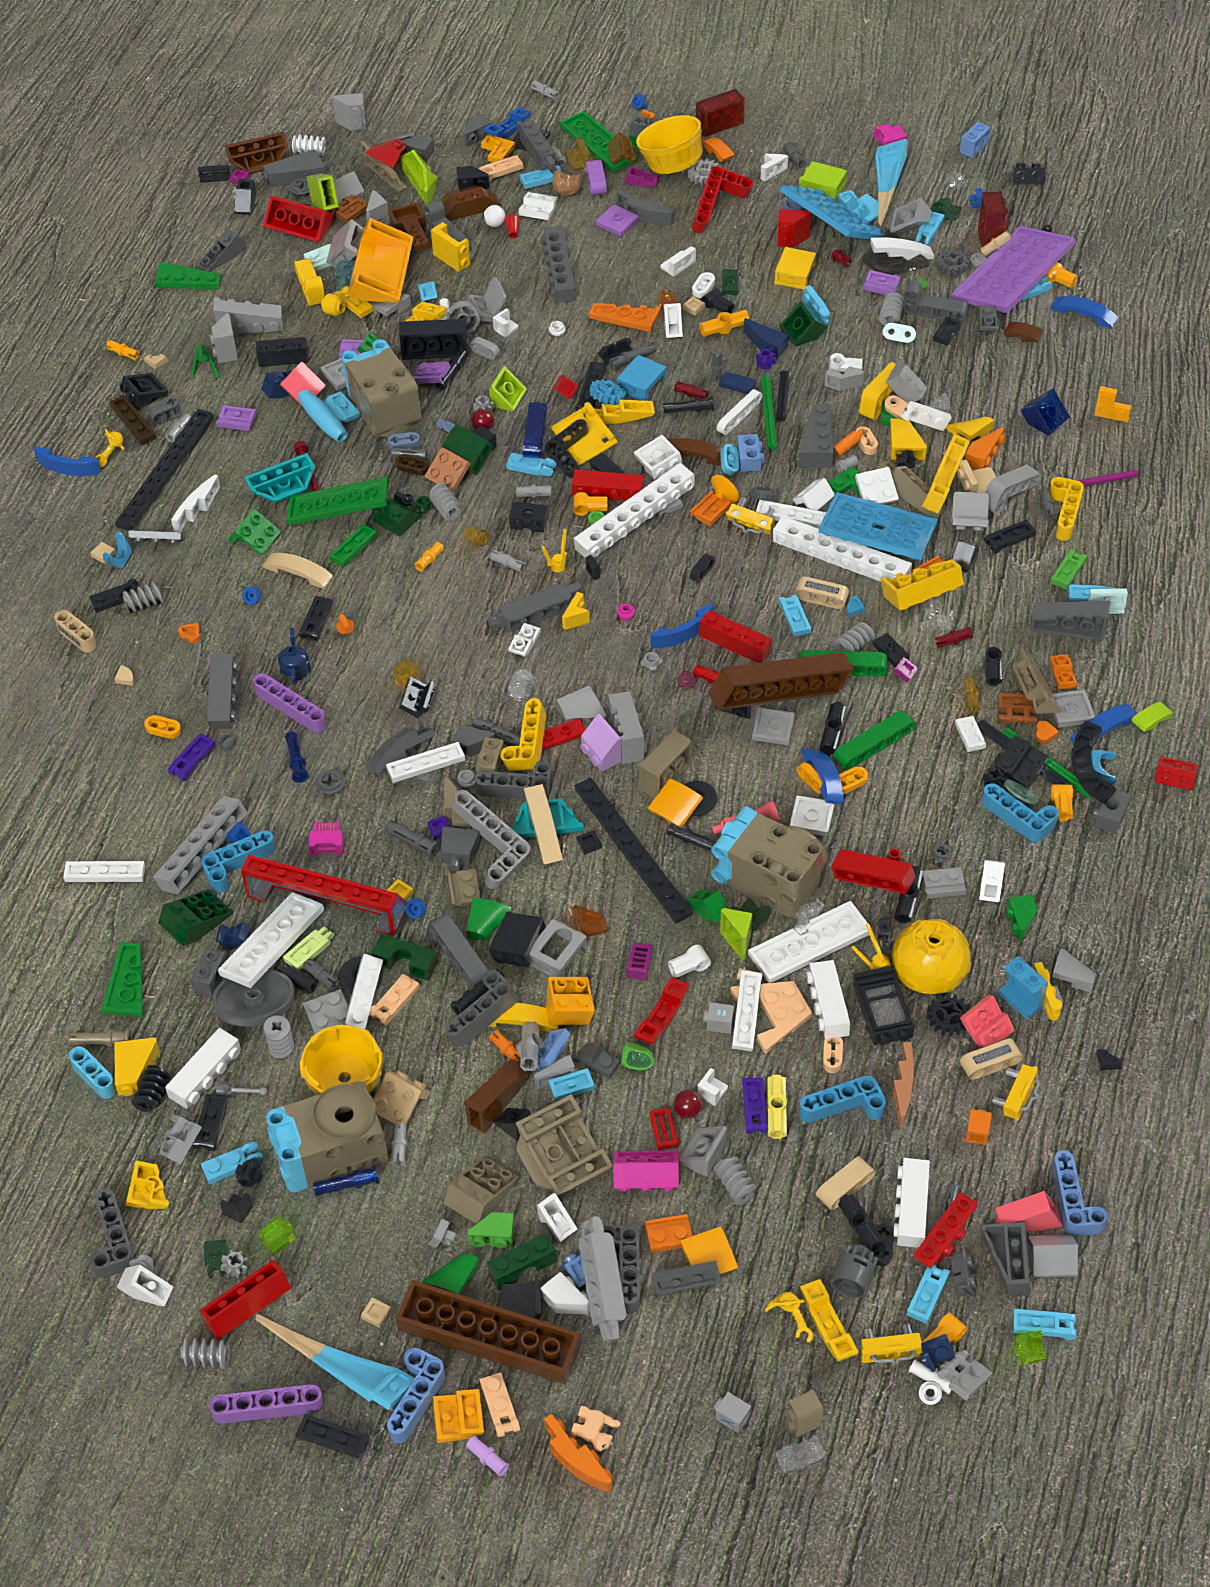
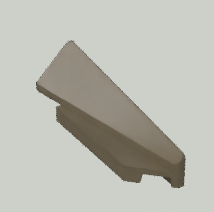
(383, 170)
(910, 487)
(1034, 684)

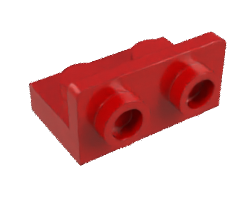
(1176, 773)

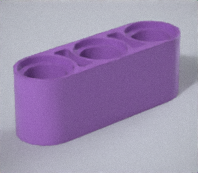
(596, 177)

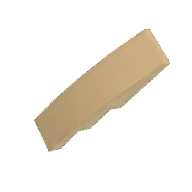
(543, 824)

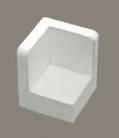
(503, 324)
(710, 1088)

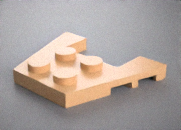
(784, 1009)

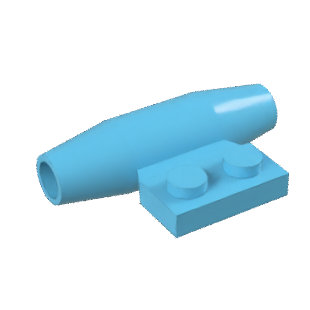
(329, 413)

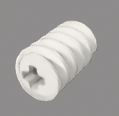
(303, 145)

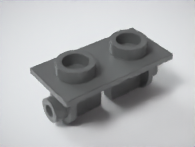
(967, 1280)

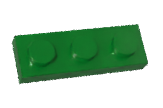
(353, 545)

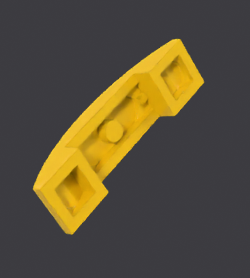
(521, 1013)
(827, 1321)

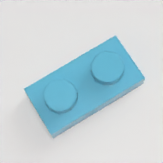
(572, 1083)

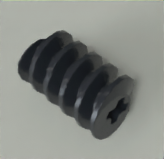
(150, 1088)

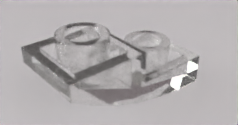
(801, 1456)

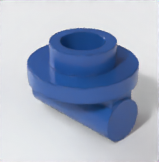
(639, 102)

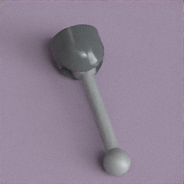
(225, 1089)

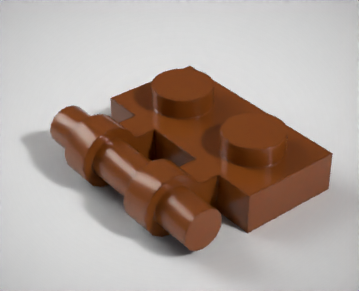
(349, 208)
(1018, 704)

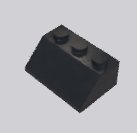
(282, 351)

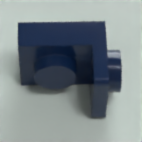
(232, 936)
(936, 1351)

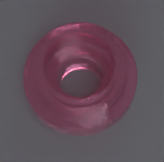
(686, 679)

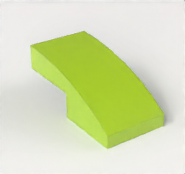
(1151, 716)

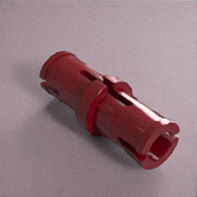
(690, 390)
(954, 637)

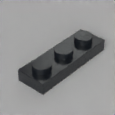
(332, 1436)

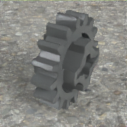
(952, 261)

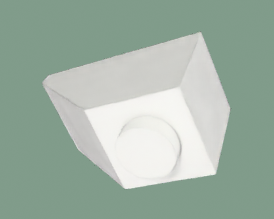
(144, 1285)

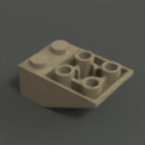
(480, 1189)

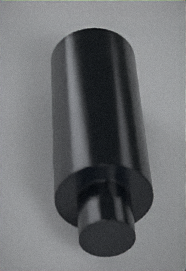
(299, 978)

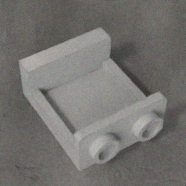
(341, 243)

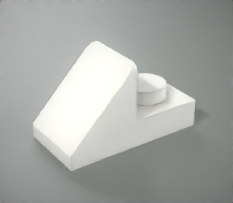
(773, 165)
(673, 320)
(992, 880)
(554, 1214)

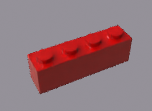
(606, 484)
(735, 637)
(873, 871)
(244, 1299)

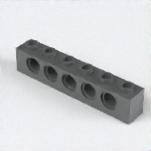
(558, 264)

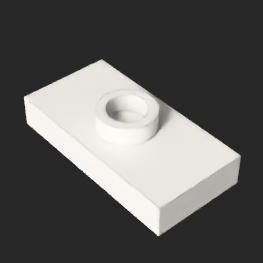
(970, 734)

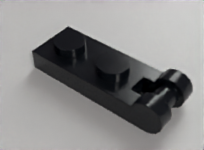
(1010, 536)
(113, 596)
(316, 618)
(210, 1121)

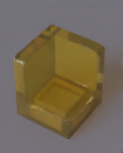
(403, 671)

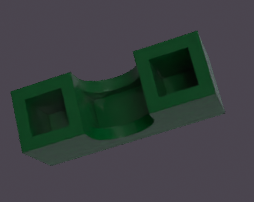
(390, 950)
(534, 1253)

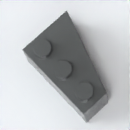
(1009, 1253)

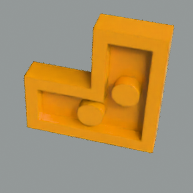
(499, 147)
(1108, 408)

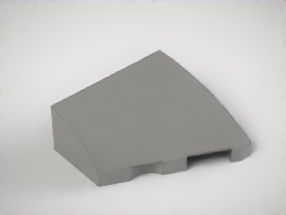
(387, 308)
(580, 704)
(1073, 971)
(179, 1139)

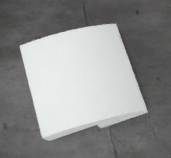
(538, 206)

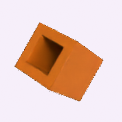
(978, 1126)

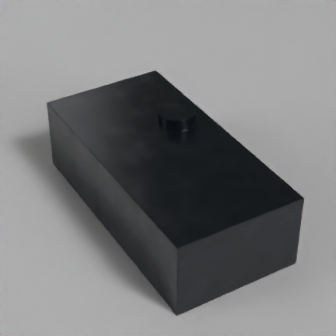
(432, 338)

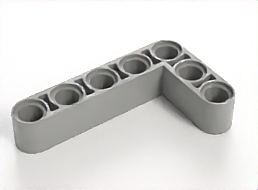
(494, 836)

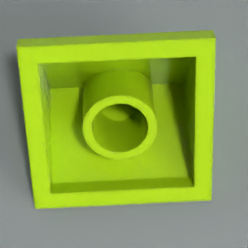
(506, 390)
(736, 929)

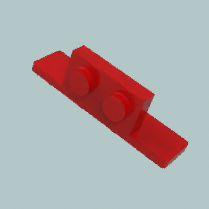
(946, 1232)

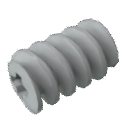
(891, 308)
(445, 501)
(142, 597)
(855, 638)
(279, 1036)
(735, 1180)
(205, 1353)

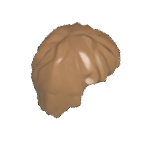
(566, 184)

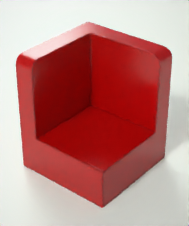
(565, 386)

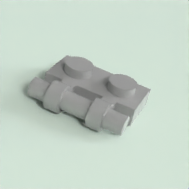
(971, 1377)

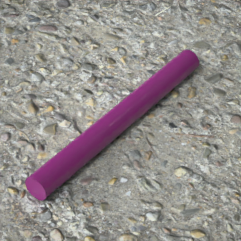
(1107, 478)

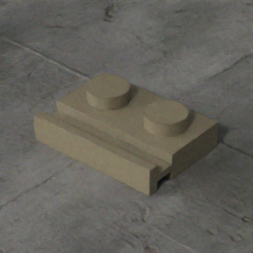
(463, 887)

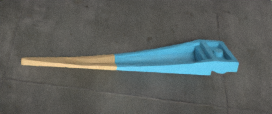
(889, 165)
(367, 1378)

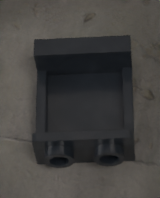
(516, 938)

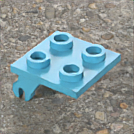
(865, 207)

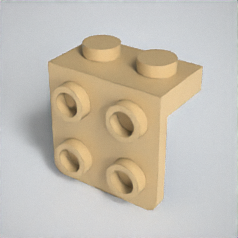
(974, 480)
(398, 1097)

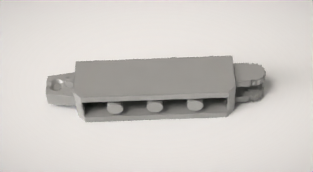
(602, 1278)

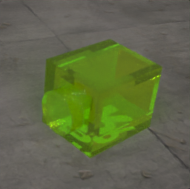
(276, 1235)

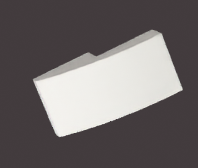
(524, 640)

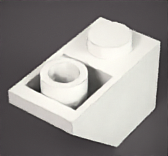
(564, 1297)

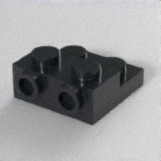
(142, 388)
(1021, 761)

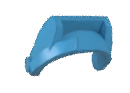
(123, 552)
(1098, 755)

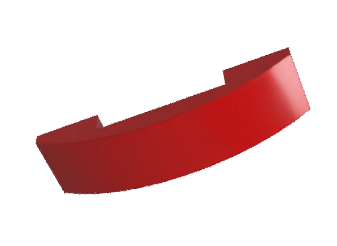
(663, 1012)

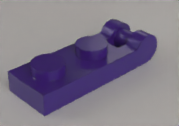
(191, 756)
(754, 1104)

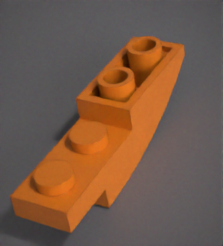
(577, 1460)

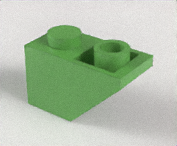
(493, 1230)

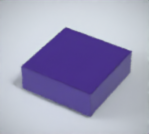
(436, 825)

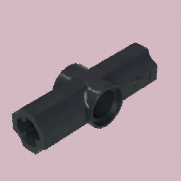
(832, 728)
(906, 902)
(866, 1231)

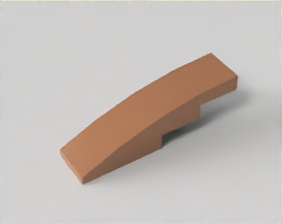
(903, 1086)

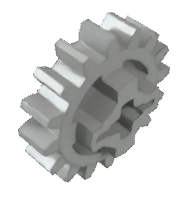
(700, 171)

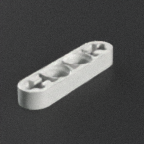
(739, 412)

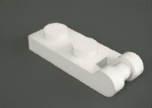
(926, 416)

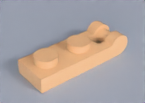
(502, 167)
(394, 999)
(499, 1404)

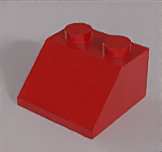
(388, 152)
(793, 227)

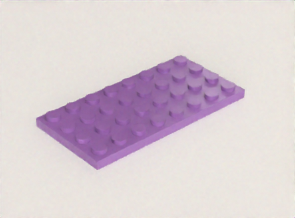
(1013, 269)

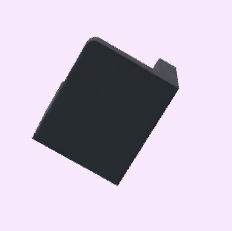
(237, 1207)

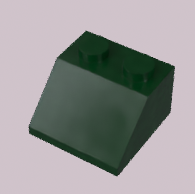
(803, 325)
(395, 517)

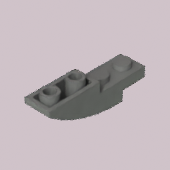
(647, 210)
(396, 747)

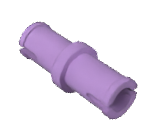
(487, 1456)

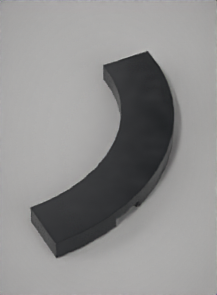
(1082, 763)

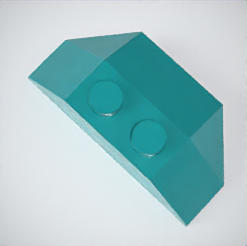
(282, 479)

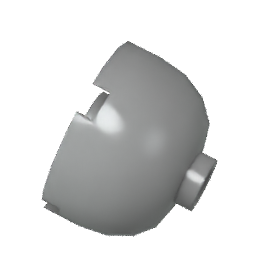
(467, 311)

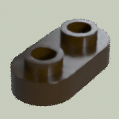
(412, 464)

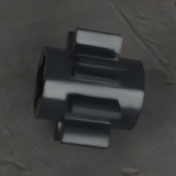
(910, 459)
(994, 776)
(248, 1173)

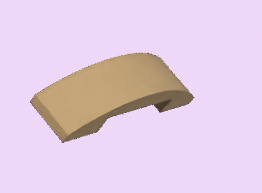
(299, 566)

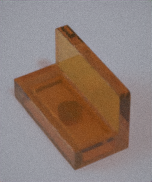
(621, 147)

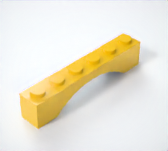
(945, 473)

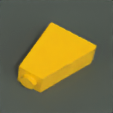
(905, 437)
(131, 1061)

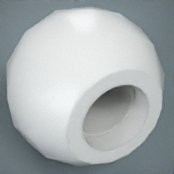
(494, 216)

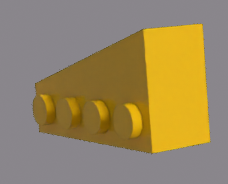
(922, 584)

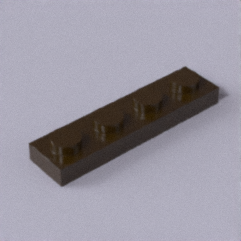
(132, 420)

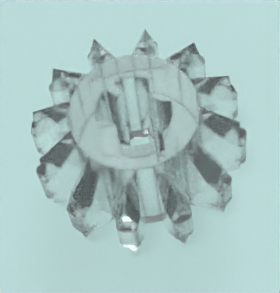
(522, 685)

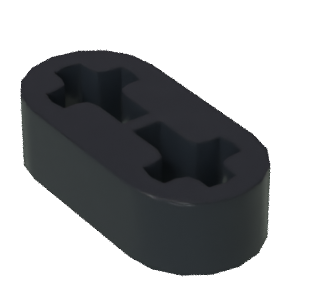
(702, 567)
(888, 1247)

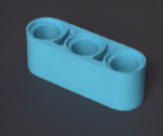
(94, 1080)

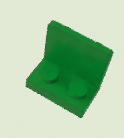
(256, 532)

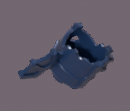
(294, 661)

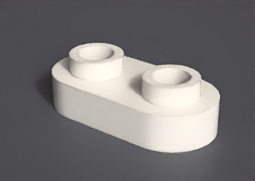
(703, 284)

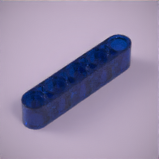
(534, 429)

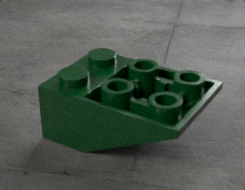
(193, 916)

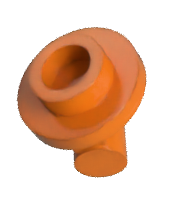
(344, 625)

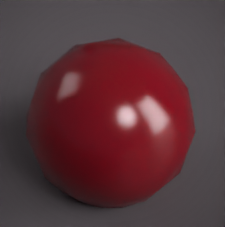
(482, 417)
(687, 1104)

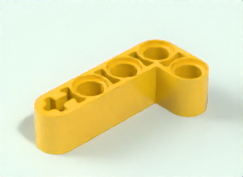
(309, 281)
(876, 393)
(1069, 493)
(531, 740)

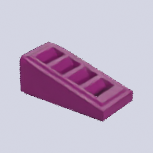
(640, 177)
(639, 973)

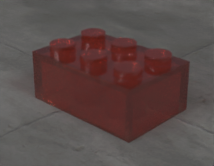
(720, 112)
(992, 216)

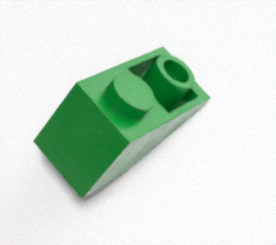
(1022, 914)

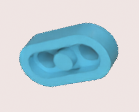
(729, 459)

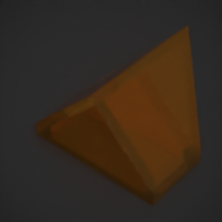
(588, 921)

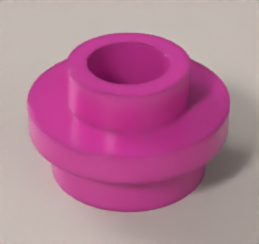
(626, 612)

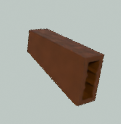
(495, 1095)

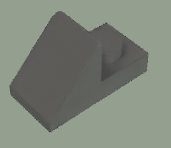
(596, 1059)

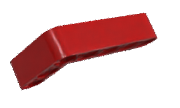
(718, 180)

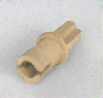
(995, 243)

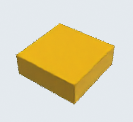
(401, 888)

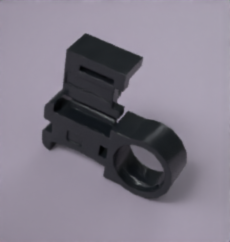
(883, 933)

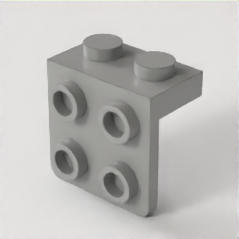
(491, 302)
(970, 511)

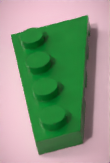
(184, 277)
(125, 984)

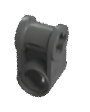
(163, 411)

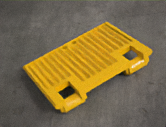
(592, 442)

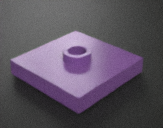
(617, 220)

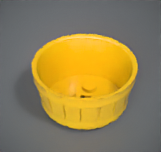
(671, 144)

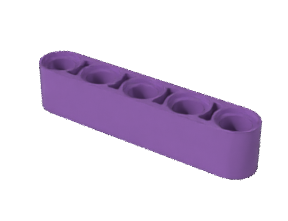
(289, 703)
(256, 1399)

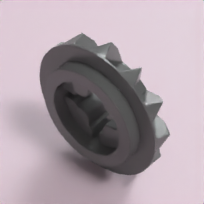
(296, 185)
(763, 493)
(323, 779)

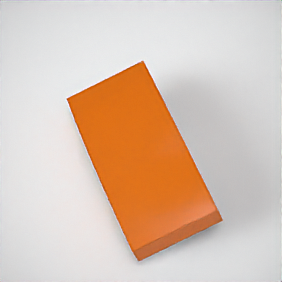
(719, 148)
(1062, 671)

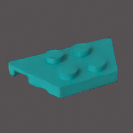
(563, 819)

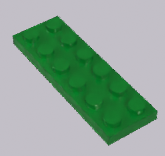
(595, 139)
(338, 501)

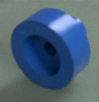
(251, 595)
(415, 908)

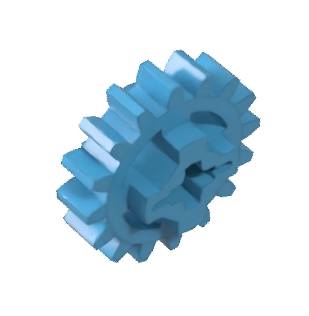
(607, 392)

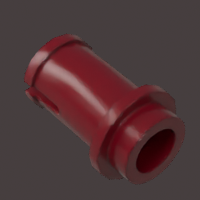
(838, 256)

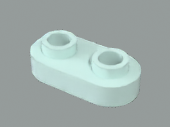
(900, 331)

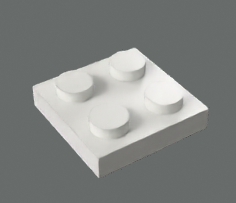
(877, 486)
(812, 815)

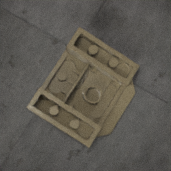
(560, 1148)

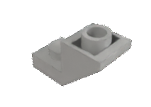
(850, 379)

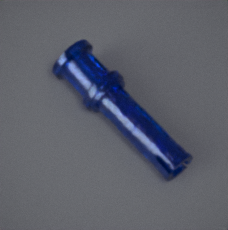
(297, 763)
(356, 1179)

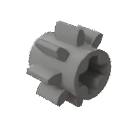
(483, 402)
(234, 1270)

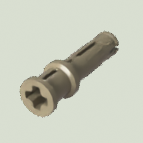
(100, 1038)

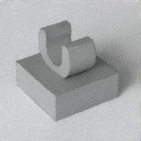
(441, 1234)

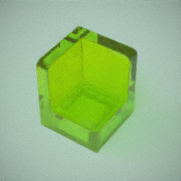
(1029, 1348)

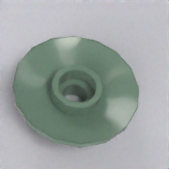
(1020, 792)

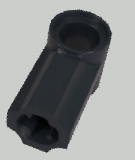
(716, 300)
(993, 666)

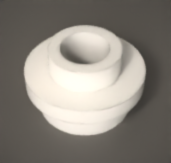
(556, 328)
(930, 1400)

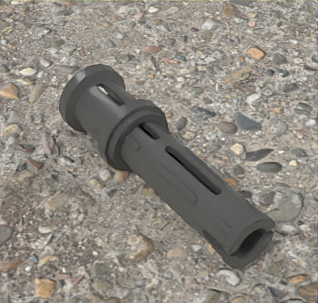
(419, 842)

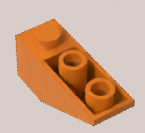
(982, 450)

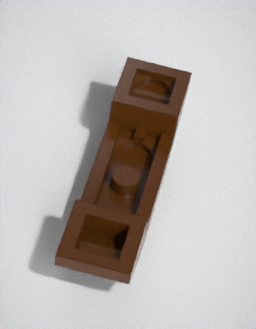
(698, 449)

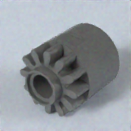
(854, 1271)

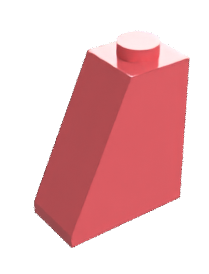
(1035, 1210)

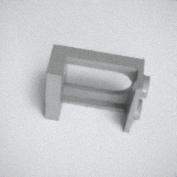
(548, 965)

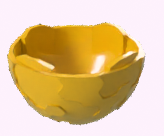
(927, 965)
(341, 1053)

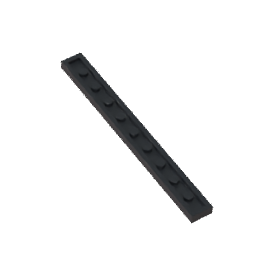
(164, 470)
(633, 850)

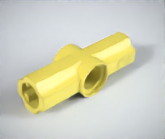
(776, 1116)

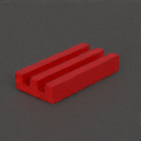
(674, 1142)

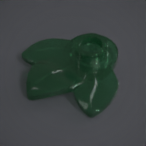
(944, 207)
(759, 915)

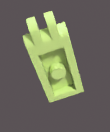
(309, 948)

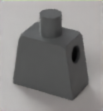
(459, 846)

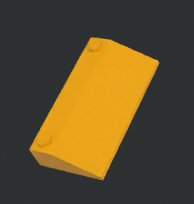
(380, 263)

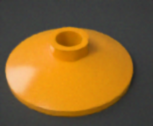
(724, 488)

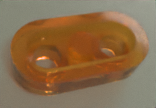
(666, 297)

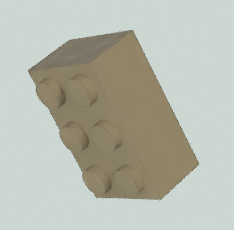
(665, 763)

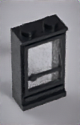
(883, 1006)

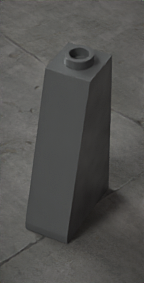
(293, 168)

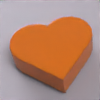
(190, 632)
(1045, 732)

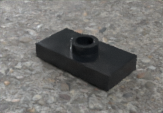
(891, 648)

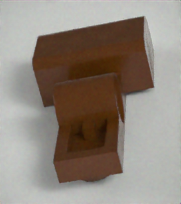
(410, 220)

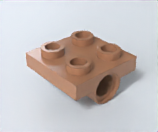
(447, 469)

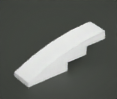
(901, 247)
(196, 501)

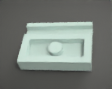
(318, 257)
(1116, 597)

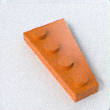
(637, 318)

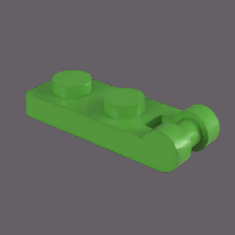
(1068, 569)

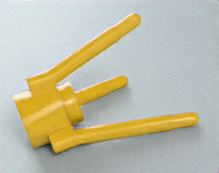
(558, 560)
(879, 960)

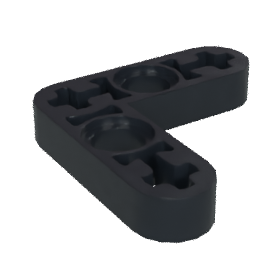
(561, 446)

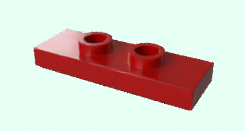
(562, 734)

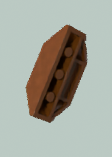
(256, 152)
(468, 202)

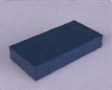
(737, 383)

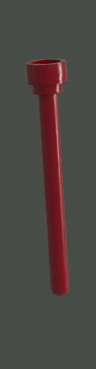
(301, 448)

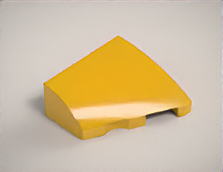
(972, 428)
(146, 1188)

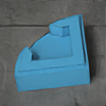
(855, 606)

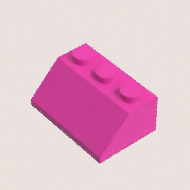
(645, 1170)

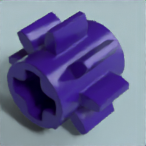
(765, 359)

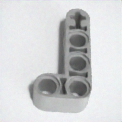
(1010, 484)

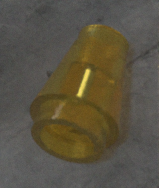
(476, 536)

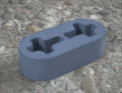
(404, 440)

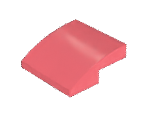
(301, 379)
(987, 1023)

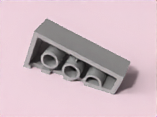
(249, 317)
(627, 726)

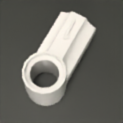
(840, 364)
(694, 959)

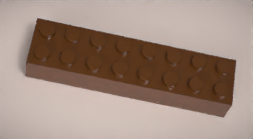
(780, 680)
(488, 1332)

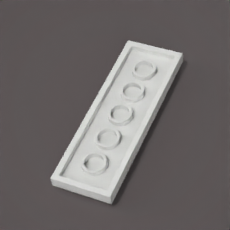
(825, 935)
(271, 940)

